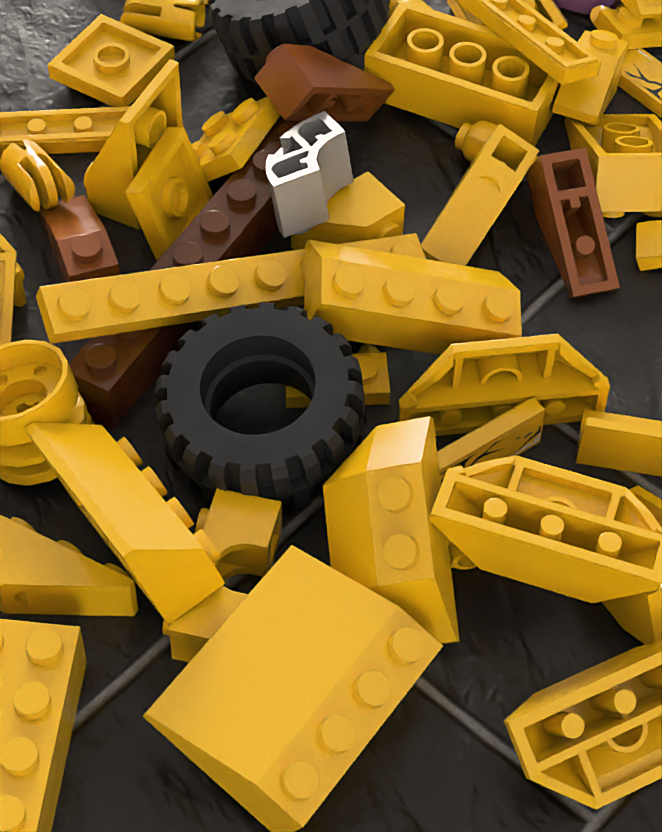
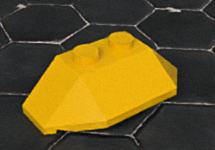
(487, 378)
(383, 528)
(551, 528)
(595, 730)

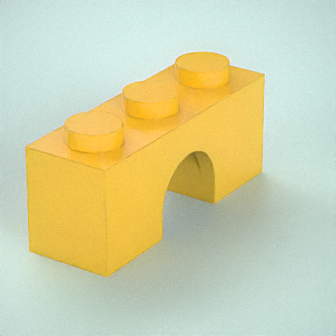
(247, 538)

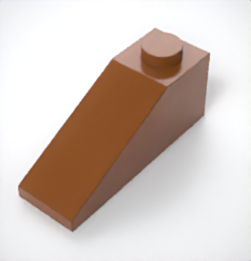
(309, 81)
(573, 221)
(79, 241)

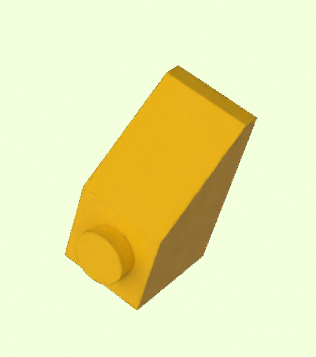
(590, 97)
(358, 214)

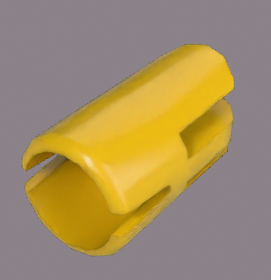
(166, 17)
(35, 176)

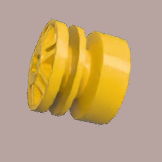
(33, 388)

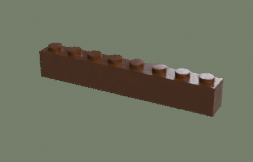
(232, 225)

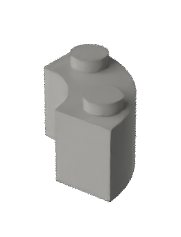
(308, 173)

